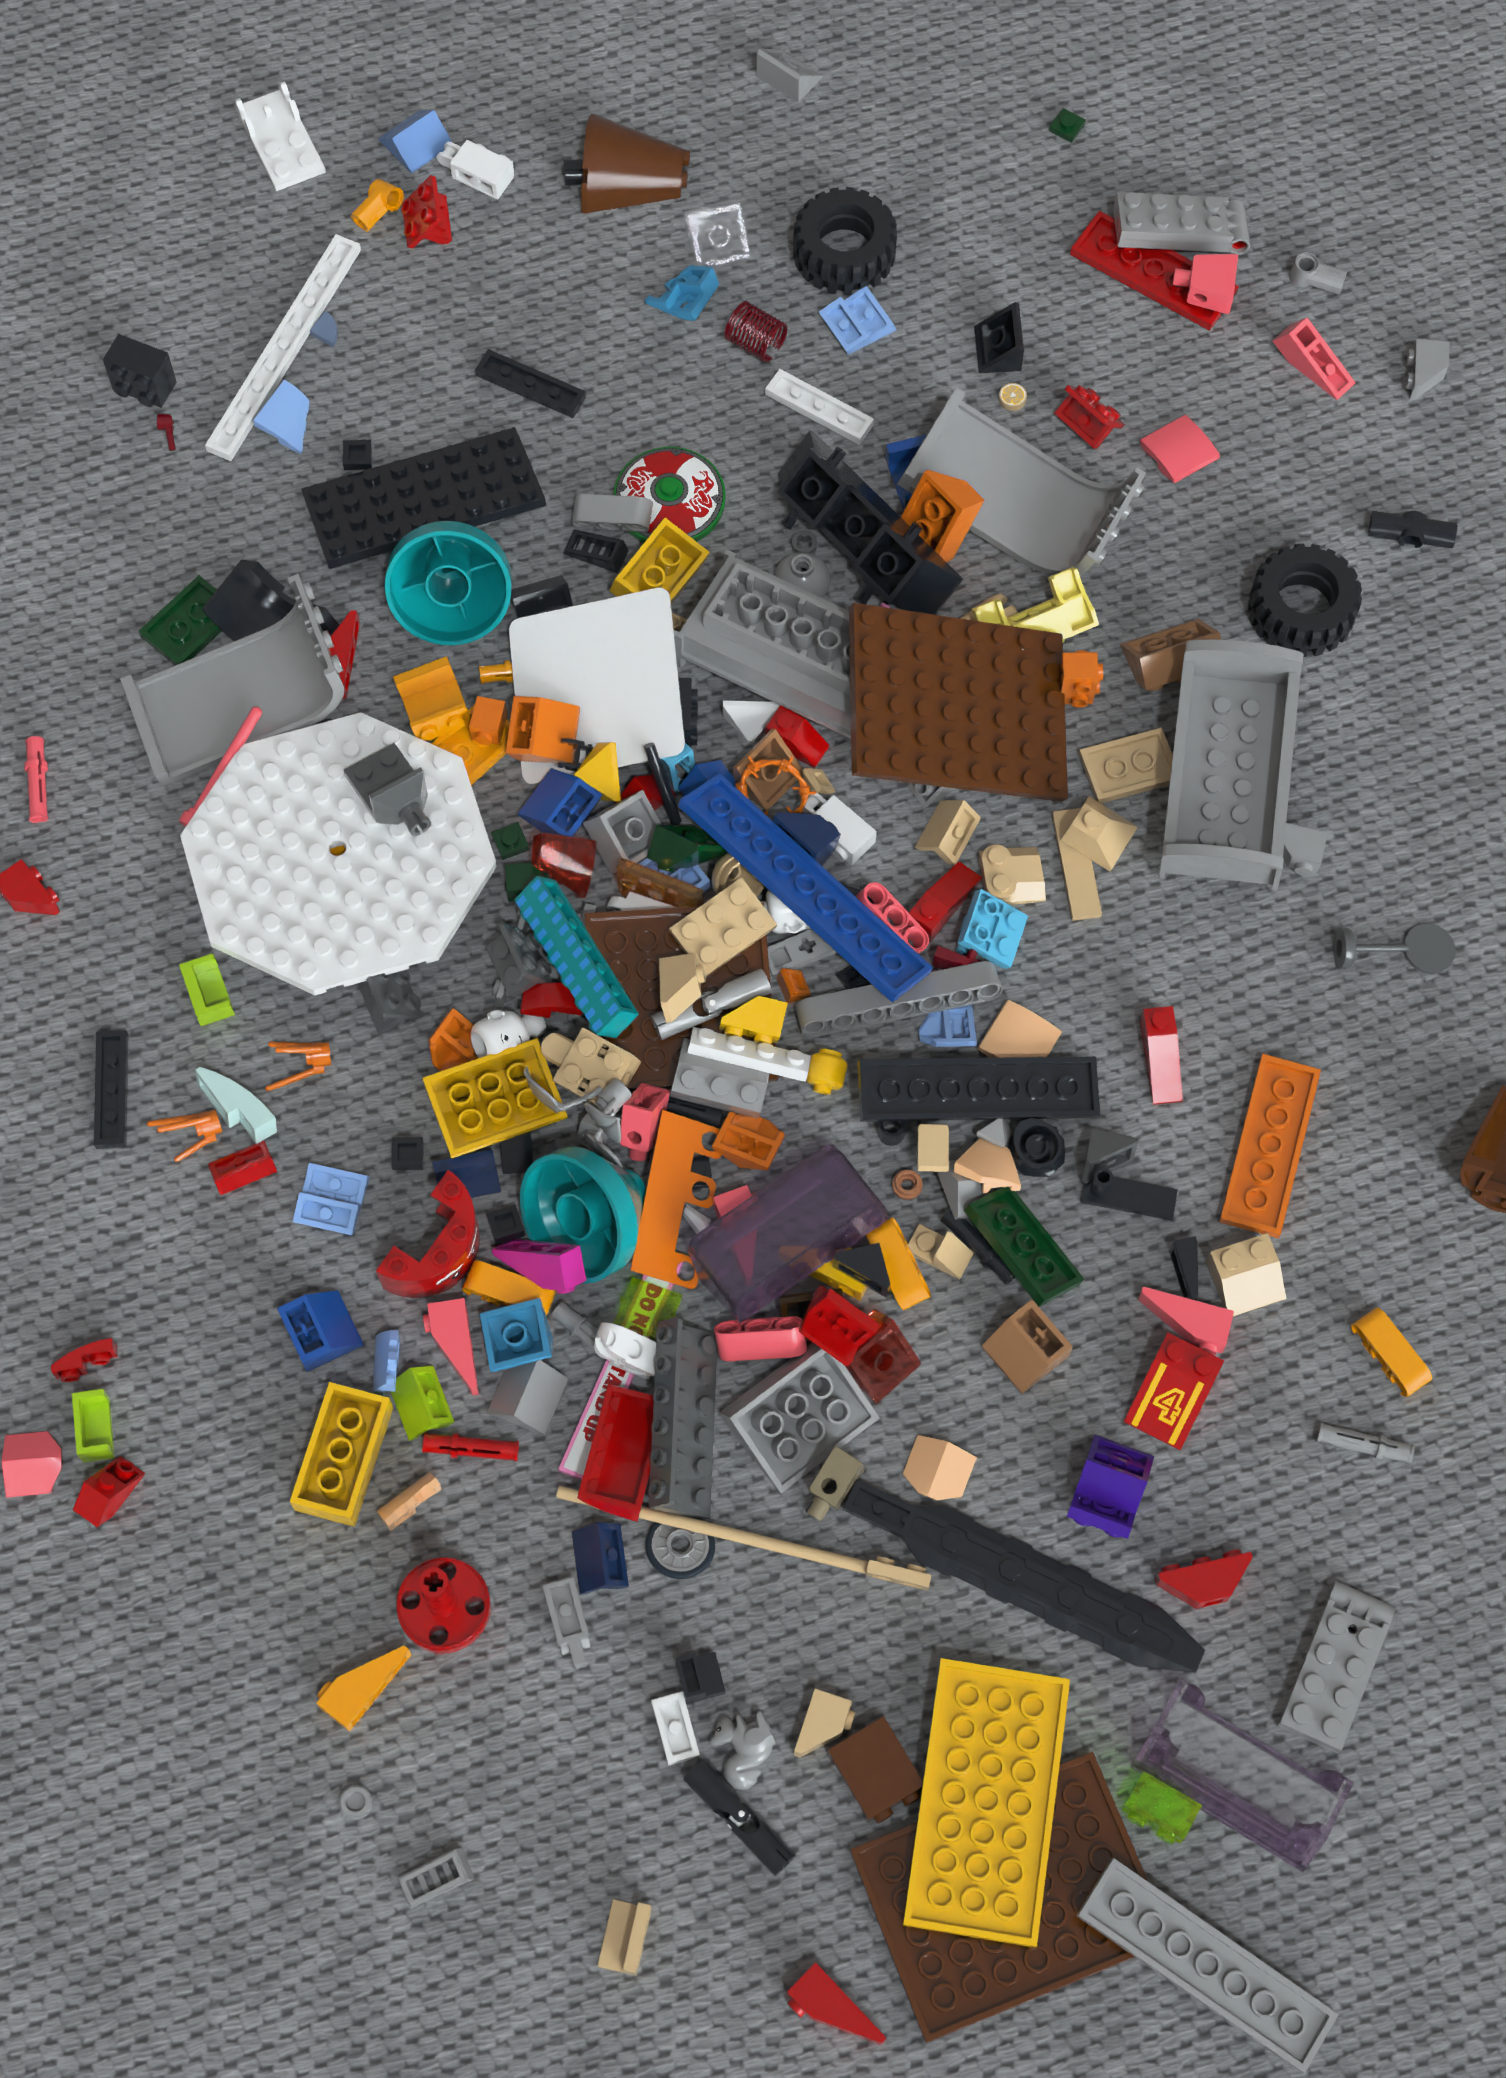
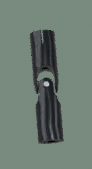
(725, 1802)

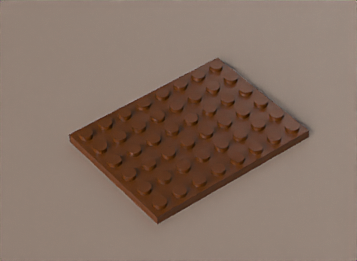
(956, 703)
(969, 1979)

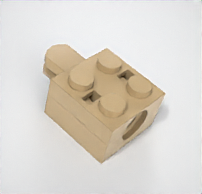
(586, 1063)

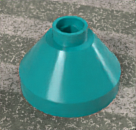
(448, 583)
(586, 1203)

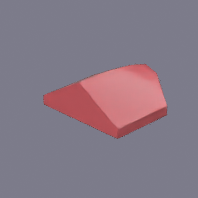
(30, 1463)

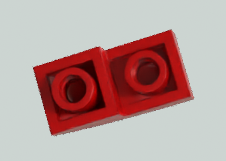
(548, 997)
(75, 1362)

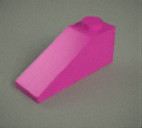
(544, 1263)

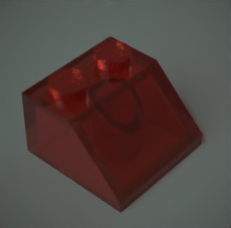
(883, 1359)

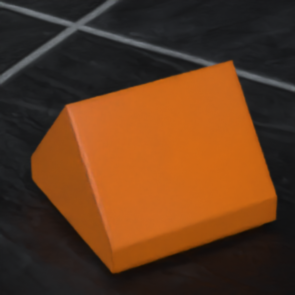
(793, 985)

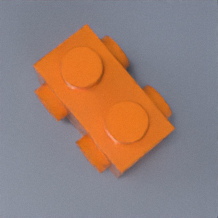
(1080, 677)

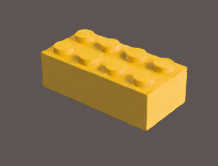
(341, 1454)

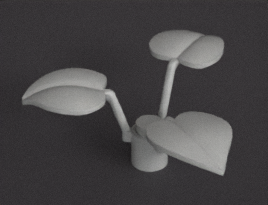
(608, 1100)

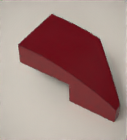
(947, 959)

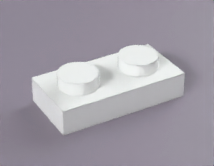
(675, 1728)

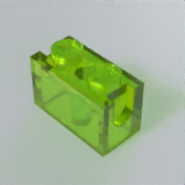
(1161, 1809)

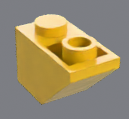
(758, 1019)

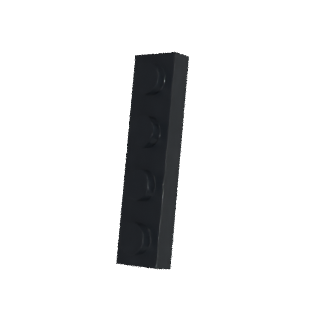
(530, 383)
(111, 1089)

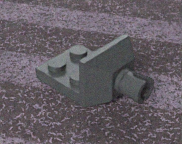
(391, 789)

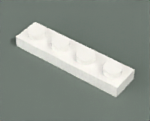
(819, 406)
(749, 1054)

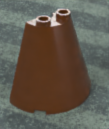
(628, 167)
(1485, 1162)

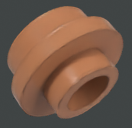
(907, 1175)

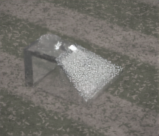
(716, 233)

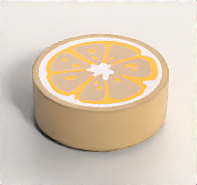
(1012, 396)

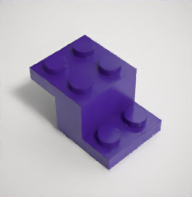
(1110, 1487)

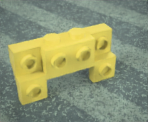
(1066, 613)

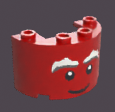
(447, 1258)

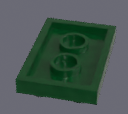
(182, 626)

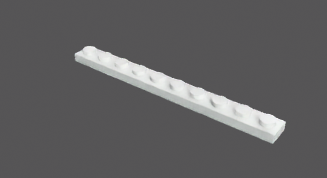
(283, 347)

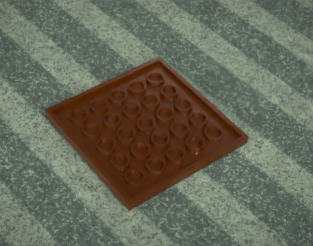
(632, 948)

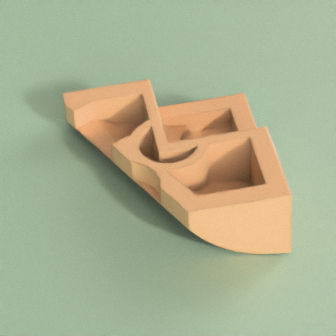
(404, 1504)

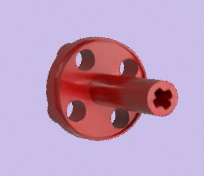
(443, 1605)

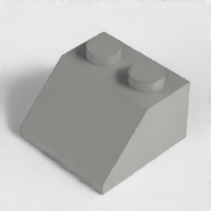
(623, 830)

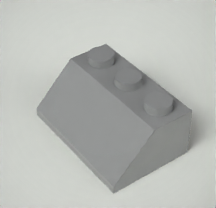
(719, 1084)

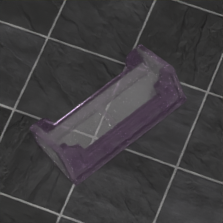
(1242, 1779)

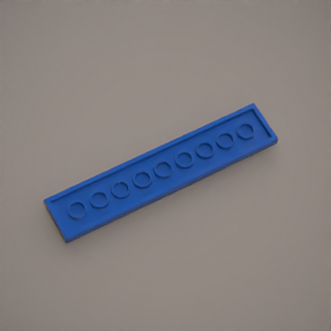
(805, 887)

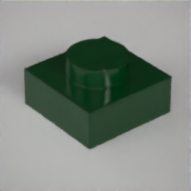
(1067, 125)
(510, 841)

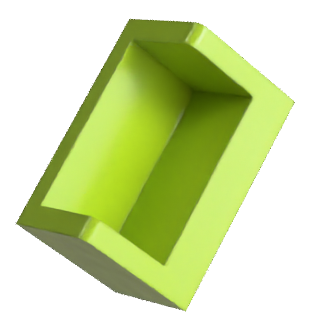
(206, 989)
(93, 1425)

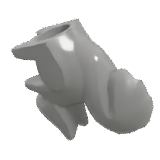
(752, 1746)

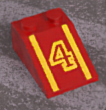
(1173, 1391)

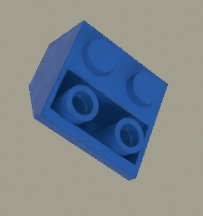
(560, 804)
(320, 1328)

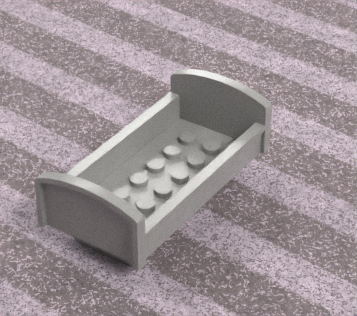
(772, 642)
(1232, 761)

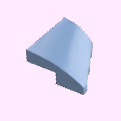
(285, 416)
(386, 1361)

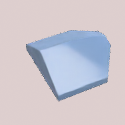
(949, 1028)

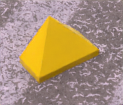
(601, 771)

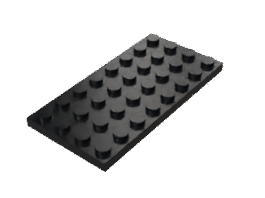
(457, 483)

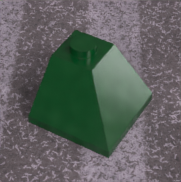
(682, 847)

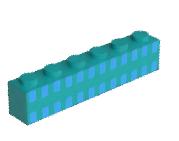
(576, 957)

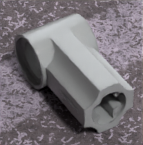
(1309, 271)

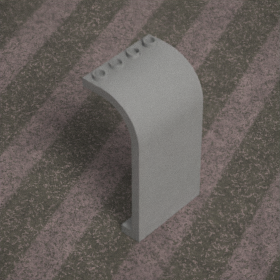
(1031, 501)
(199, 705)

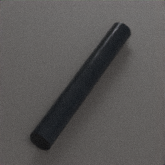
(662, 783)

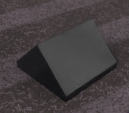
(1000, 341)

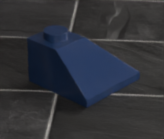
(810, 832)

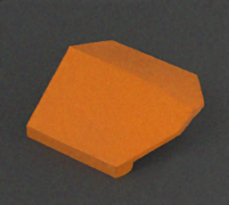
(451, 1042)
(748, 1141)

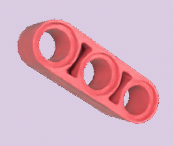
(887, 906)
(760, 1339)

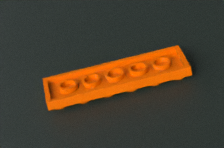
(1270, 1146)

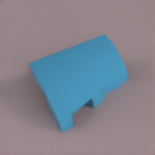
(693, 286)

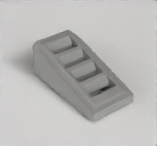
(462, 1866)

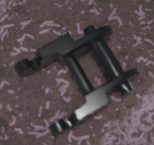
(578, 745)

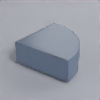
(325, 329)

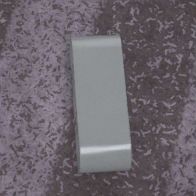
(612, 512)

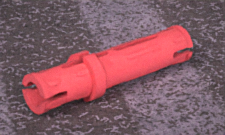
(36, 768)

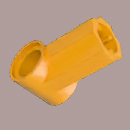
(380, 199)

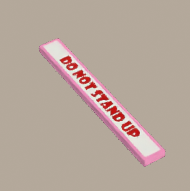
(577, 1453)

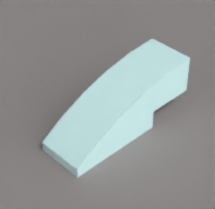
(236, 1104)

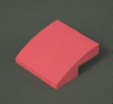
(1179, 448)

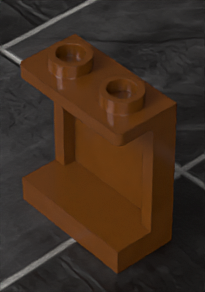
(876, 1770)

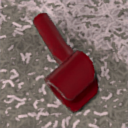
(165, 422)

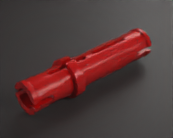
(471, 1447)

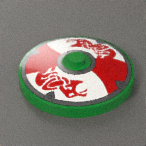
(682, 489)

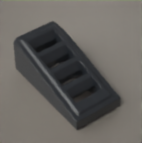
(612, 557)
(1185, 1262)

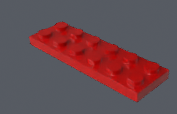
(1140, 269)

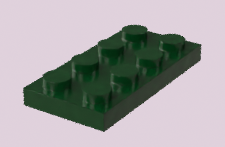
(1024, 1245)

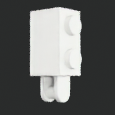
(477, 167)
(855, 832)

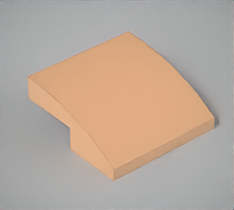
(1018, 1034)

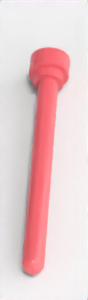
(239, 740)

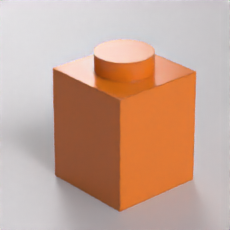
(488, 721)

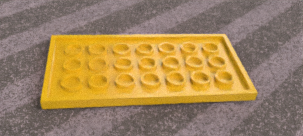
(987, 1803)

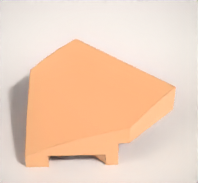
(988, 1165)

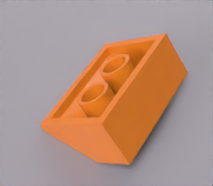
(944, 511)

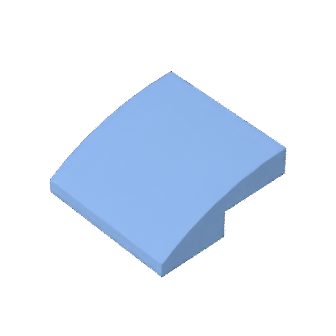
(857, 320)
(328, 1212)

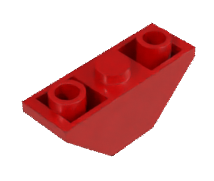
(1205, 1581)

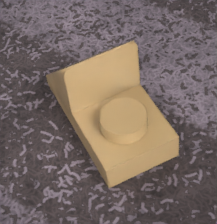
(932, 1147)
(940, 1251)

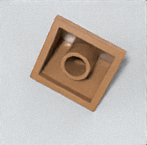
(769, 785)

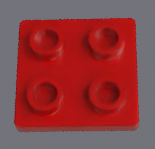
(426, 215)
(1087, 415)
(836, 1325)

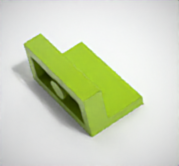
(421, 1401)

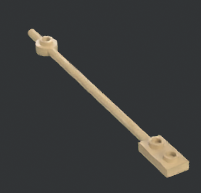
(882, 1568)

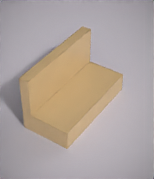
(949, 830)
(624, 1937)

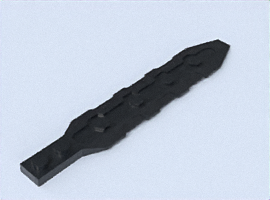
(1038, 1584)

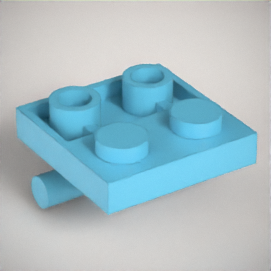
(991, 929)

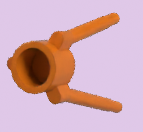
(316, 1054)
(205, 1124)

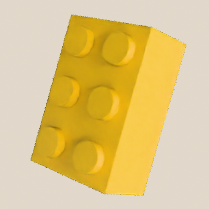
(664, 561)

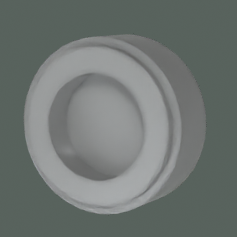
(355, 1802)

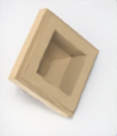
(817, 781)

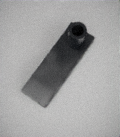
(1129, 1196)

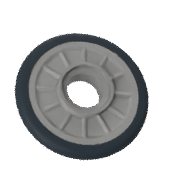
(676, 1564)

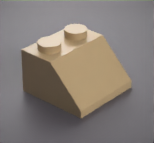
(1247, 1274)

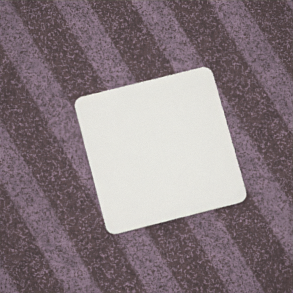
(613, 664)

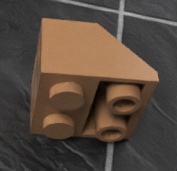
(1027, 1346)

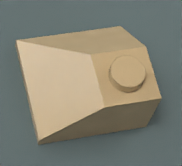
(1099, 833)

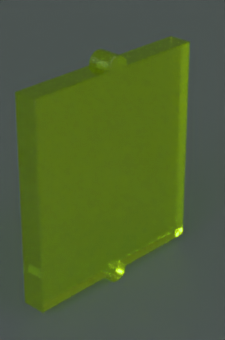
(646, 1306)

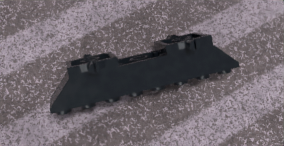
(865, 528)

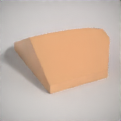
(938, 1468)

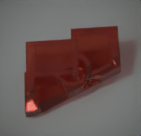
(565, 860)

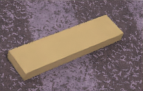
(1077, 872)

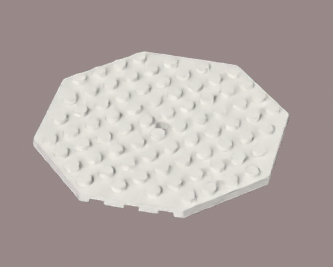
(320, 917)

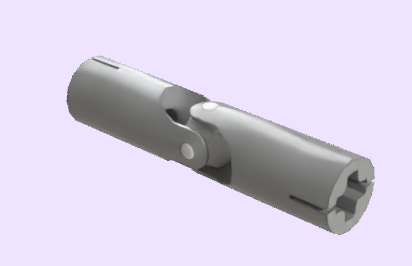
(730, 996)

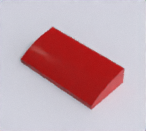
(620, 1454)

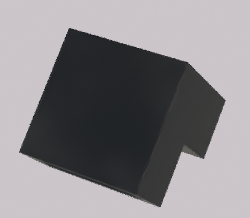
(700, 1677)

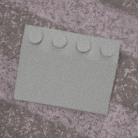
(799, 1416)

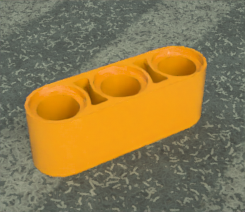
(903, 1271)
(504, 1287)
(1392, 1350)

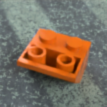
(538, 728)

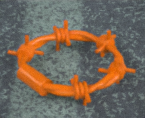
(753, 767)

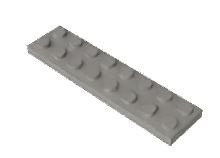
(1207, 1965)

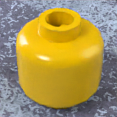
(826, 1071)

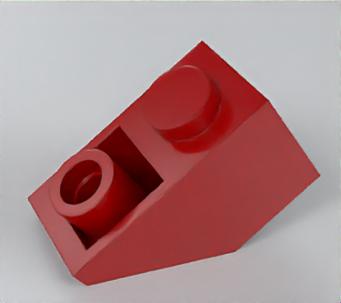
(24, 891)
(107, 1491)

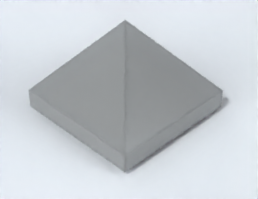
(995, 1132)

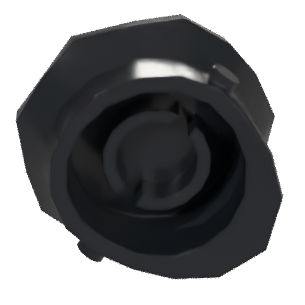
(1043, 1148)

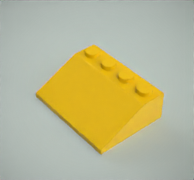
(491, 1098)

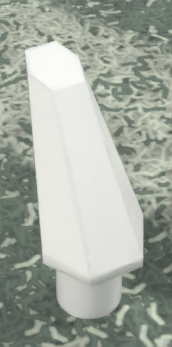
(696, 1219)

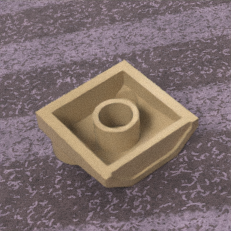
(1013, 874)

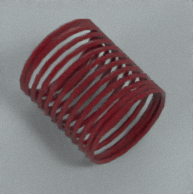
(746, 324)

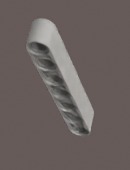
(869, 1007)

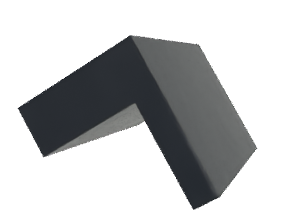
(541, 597)

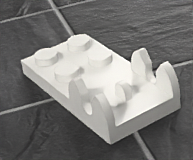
(280, 138)

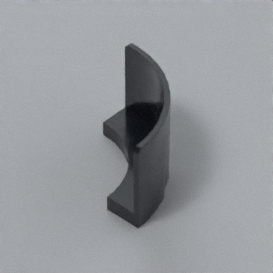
(252, 602)

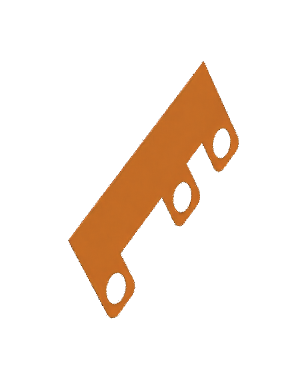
(666, 1192)

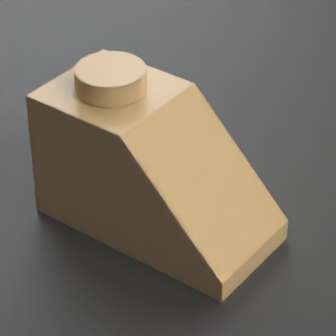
(679, 984)
(824, 1722)

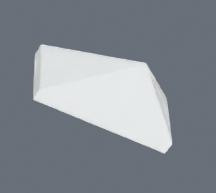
(749, 716)

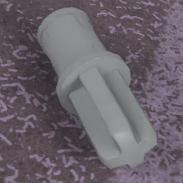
(575, 1324)

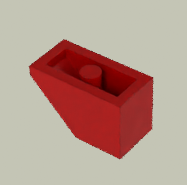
(799, 736)

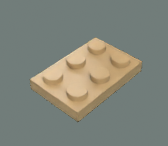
(1128, 765)
(723, 926)

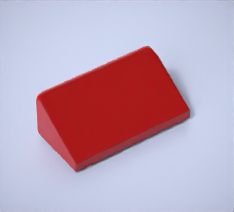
(242, 1167)

